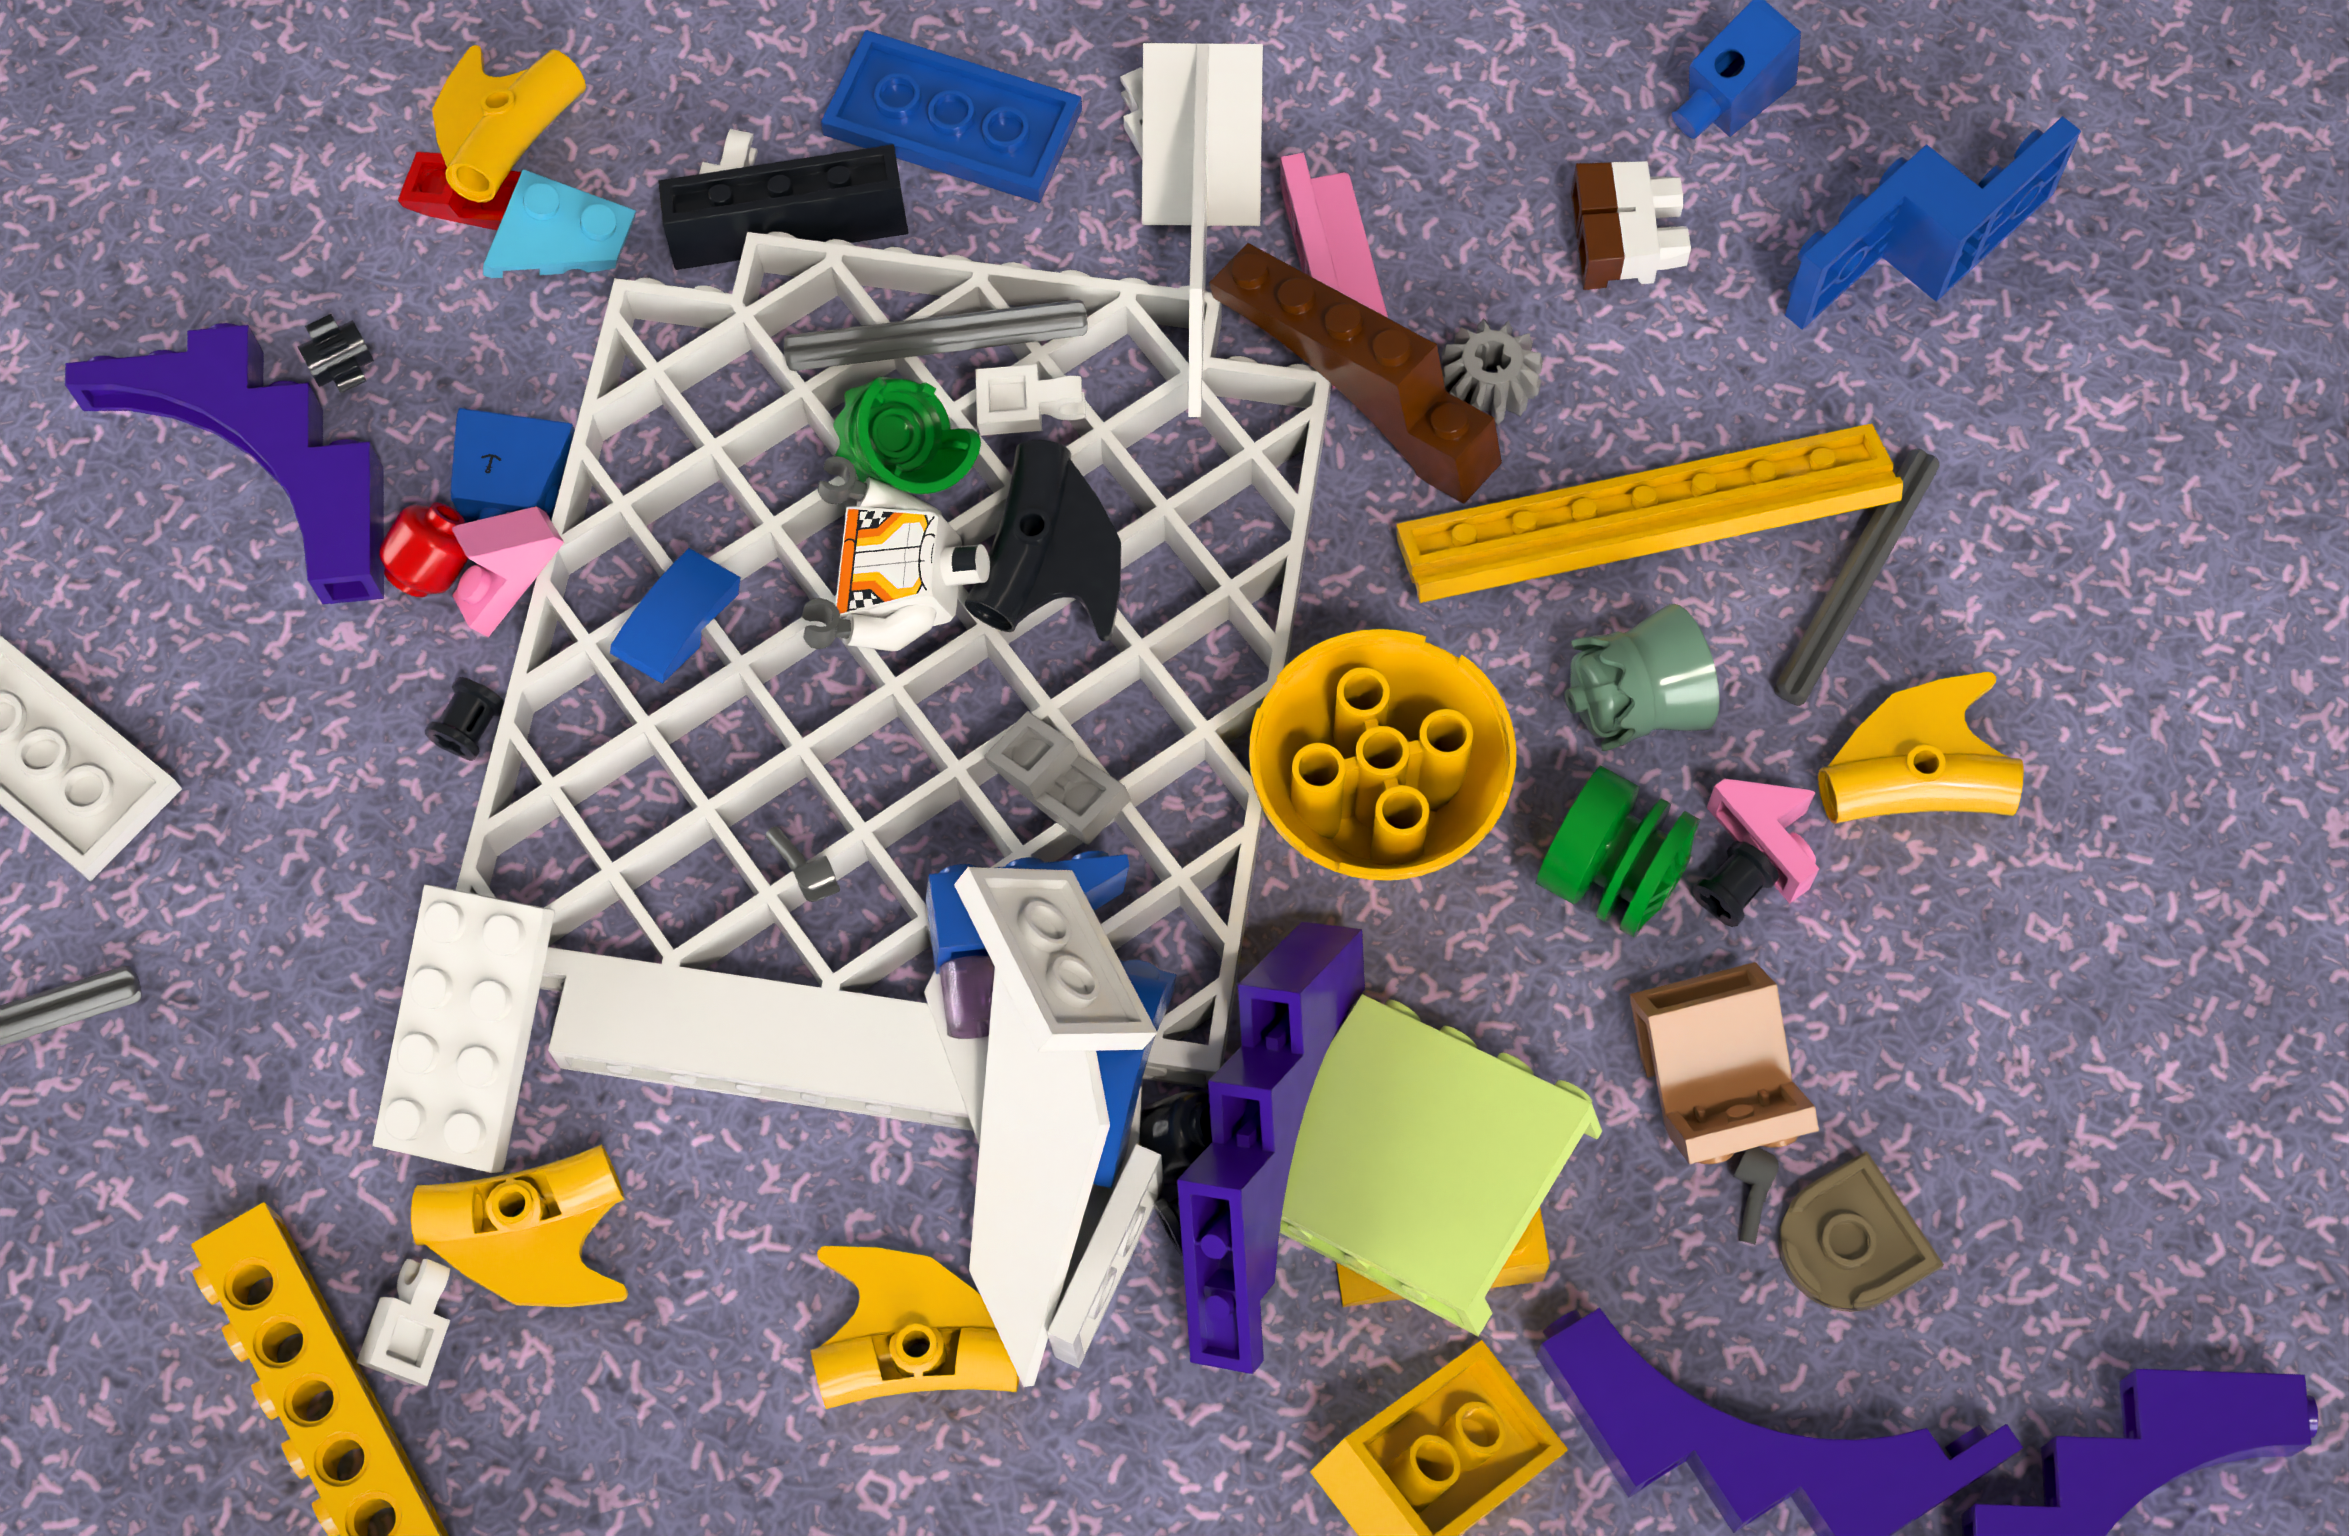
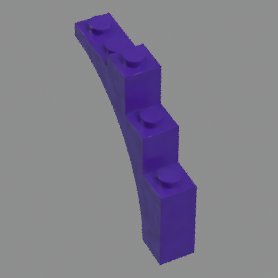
(221, 390)

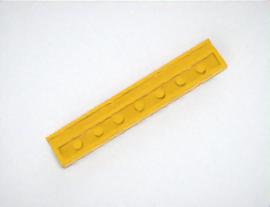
(1647, 512)

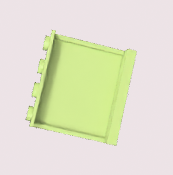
(1426, 1158)

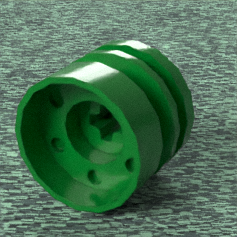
(1618, 851)

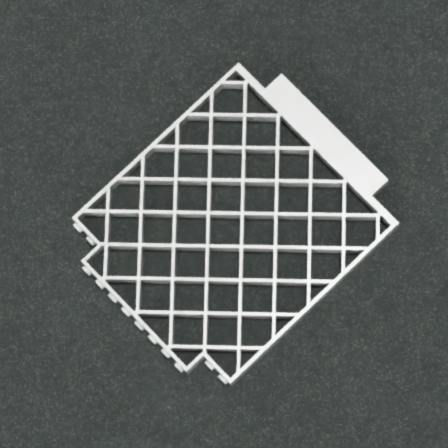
(830, 1040)

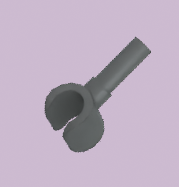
(814, 878)
(1758, 1170)

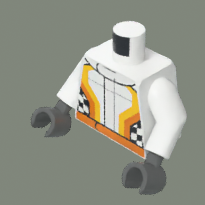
(895, 567)

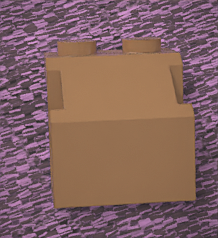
(1721, 1064)

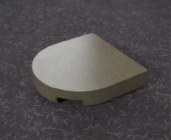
(1853, 1240)

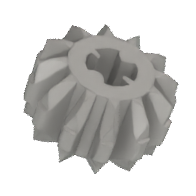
(1510, 356)

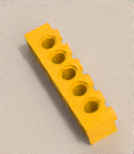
(231, 1263)

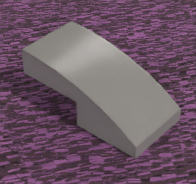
(1056, 778)

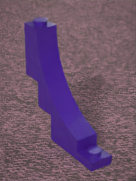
(1257, 1103)
(2170, 1429)
(1839, 1485)

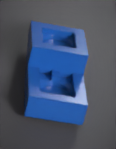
(673, 613)

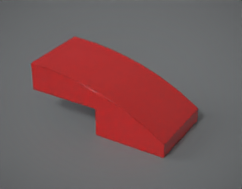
(431, 195)

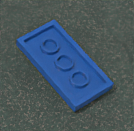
(952, 115)

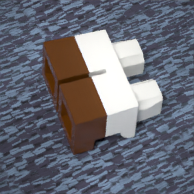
(1617, 224)

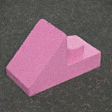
(508, 557)
(1759, 816)

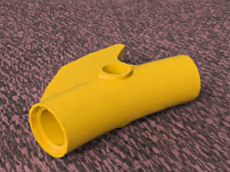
(492, 121)
(1921, 758)
(536, 1253)
(902, 1304)

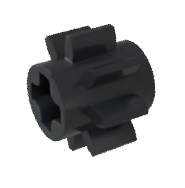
(335, 353)

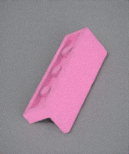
(1329, 231)

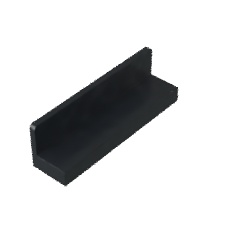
(811, 198)

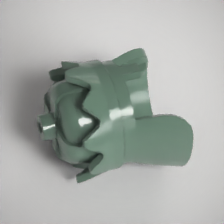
(1644, 679)

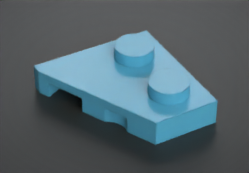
(557, 230)

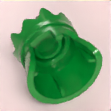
(903, 436)

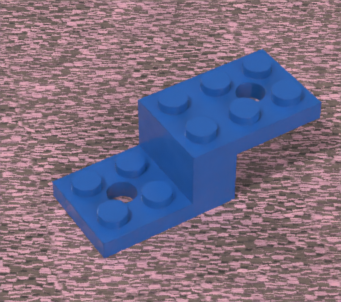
(1929, 221)

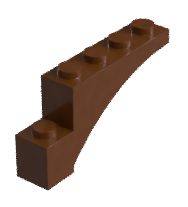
(1373, 362)

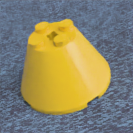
(1382, 755)

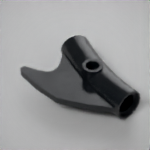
(1050, 545)

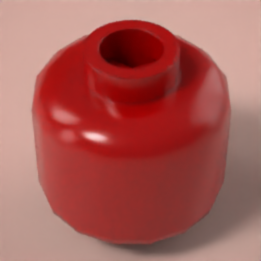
(422, 551)

